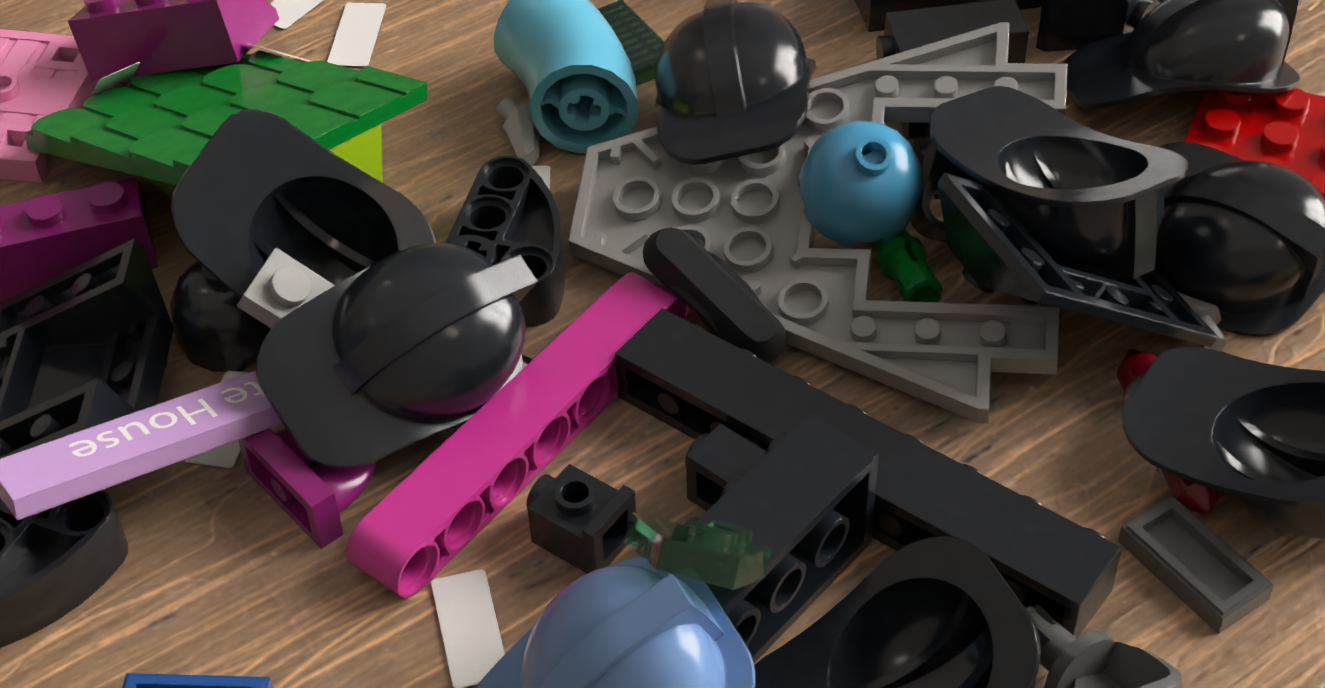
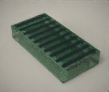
(636, 37)

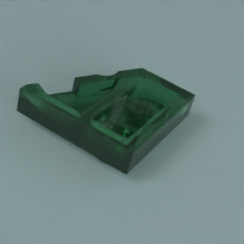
(706, 553)

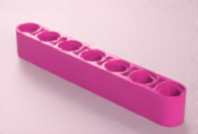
(504, 443)

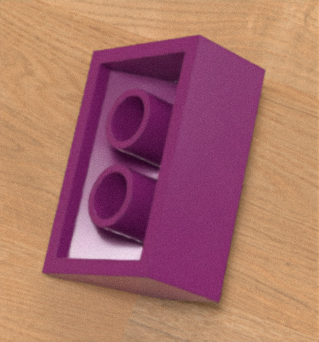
(167, 33)
(68, 229)

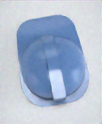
(628, 631)

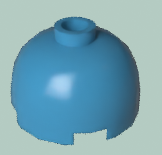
(860, 183)

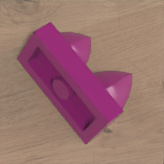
(305, 494)

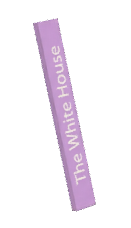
(133, 445)

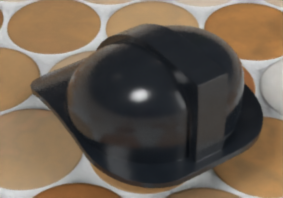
(1188, 49)
(730, 83)
(1067, 184)
(276, 187)
(1243, 239)
(395, 352)
(1236, 431)
(918, 621)

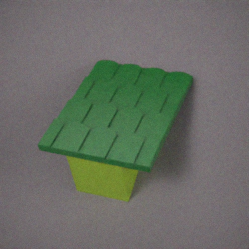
(170, 116)

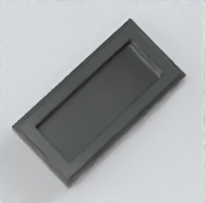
(1195, 563)

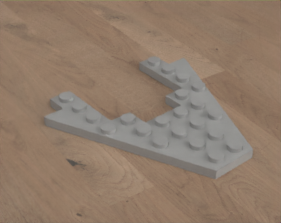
(755, 222)

